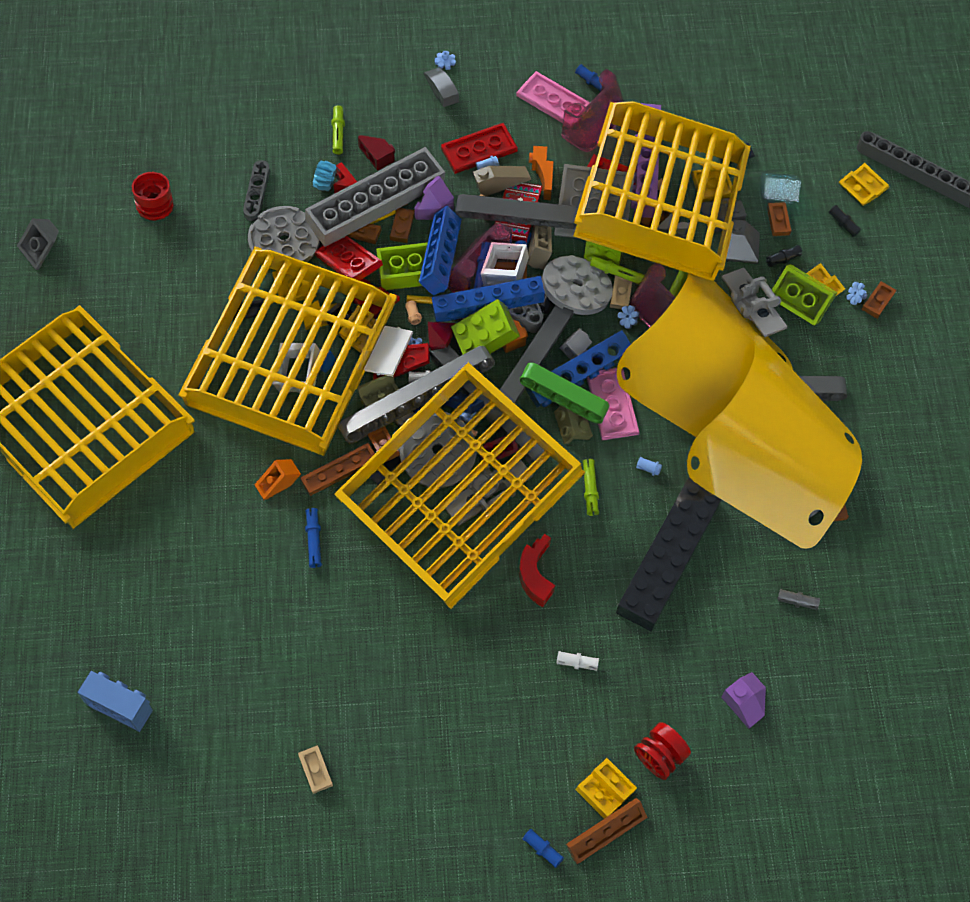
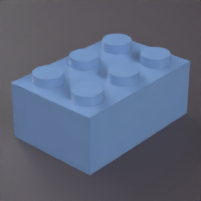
(115, 700)

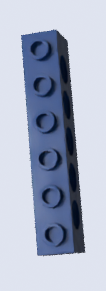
(440, 251)
(464, 303)
(617, 342)

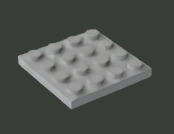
(573, 185)

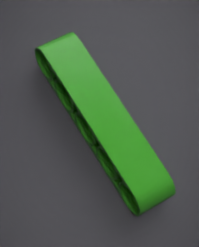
(564, 393)

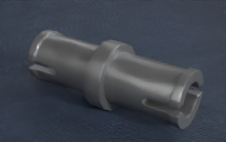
(798, 599)

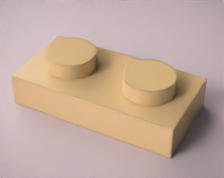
(621, 293)
(315, 769)

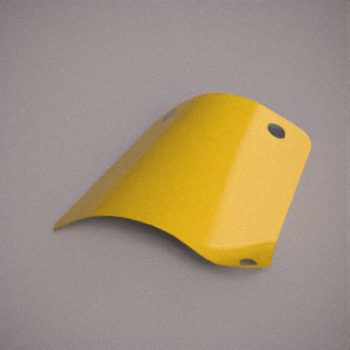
(692, 357)
(778, 452)

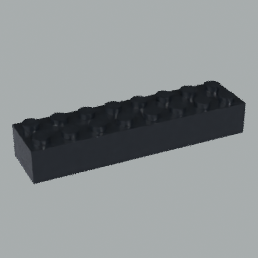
(668, 555)

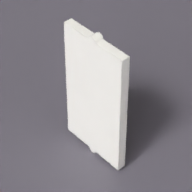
(388, 351)

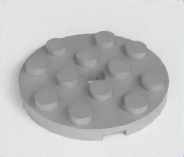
(284, 221)
(584, 300)
(424, 431)

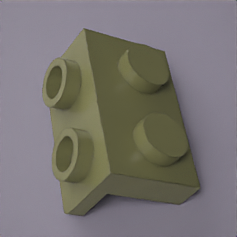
(376, 390)
(572, 425)

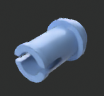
(492, 161)
(649, 466)

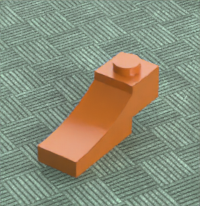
(543, 169)

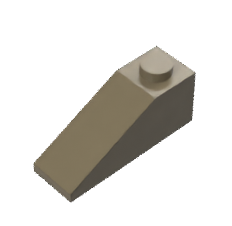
(498, 178)
(540, 247)

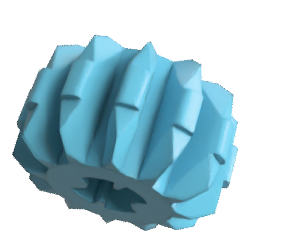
(324, 175)

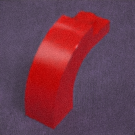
(532, 581)

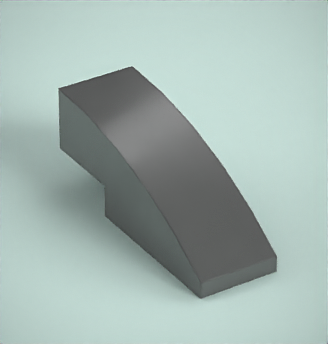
(442, 87)

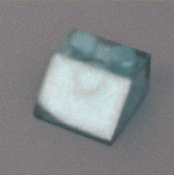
(780, 187)

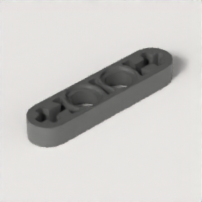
(256, 190)

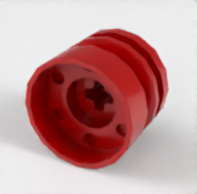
(152, 195)
(662, 750)

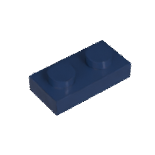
(459, 397)

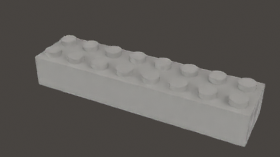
(372, 197)

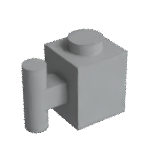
(576, 344)

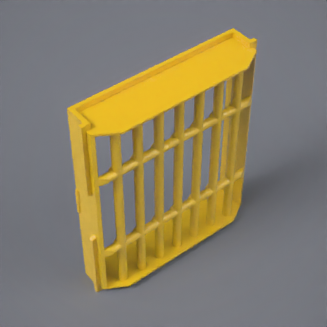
(649, 242)
(252, 417)
(523, 422)
(129, 466)

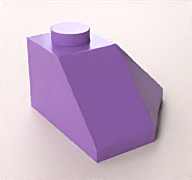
(435, 198)
(746, 699)

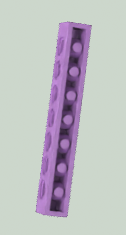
(640, 173)

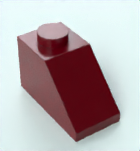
(377, 151)

